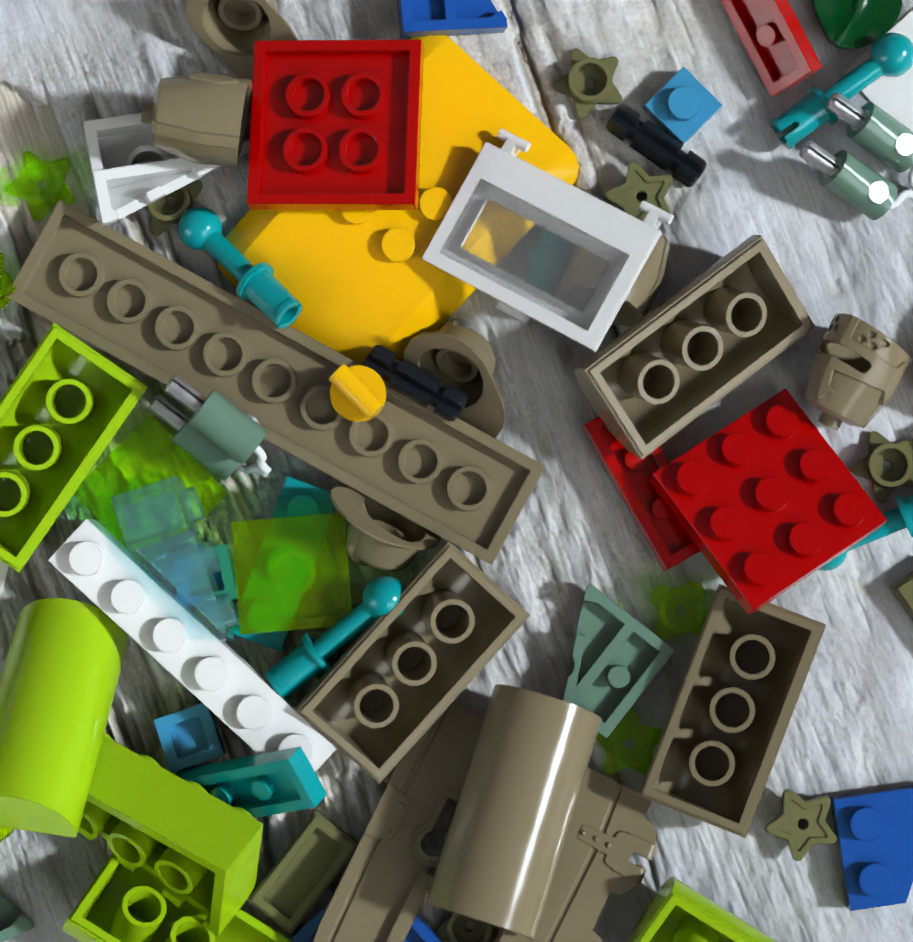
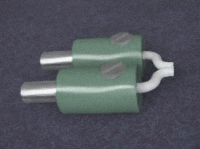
(849, 176)
(214, 432)

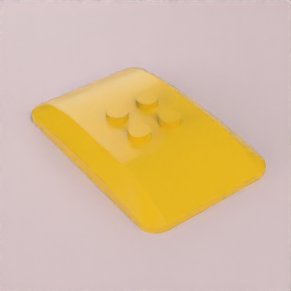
(364, 268)

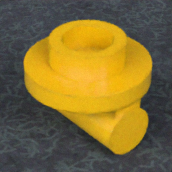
(357, 392)

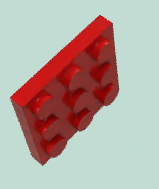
(335, 125)
(767, 501)

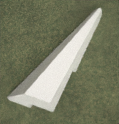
(130, 170)

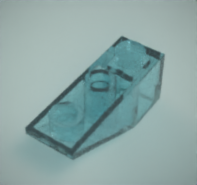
(166, 540)

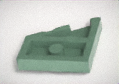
(611, 659)

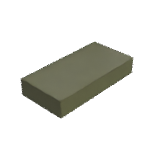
(304, 872)

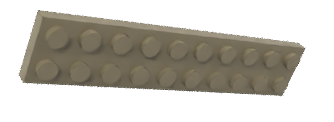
(189, 328)

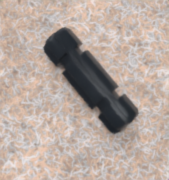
(656, 145)
(416, 383)

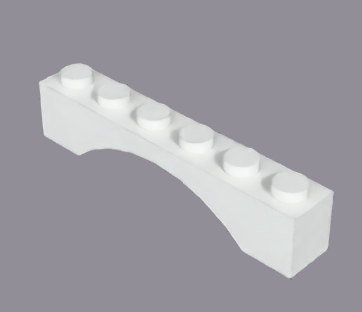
(184, 645)

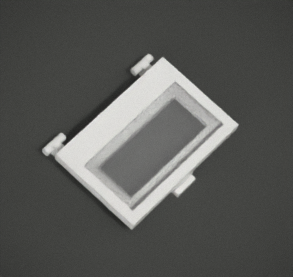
(543, 244)

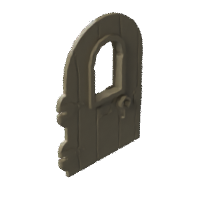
(394, 874)

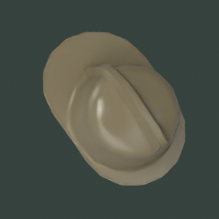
(233, 28)
(466, 362)
(378, 534)

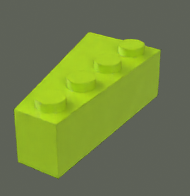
(174, 832)

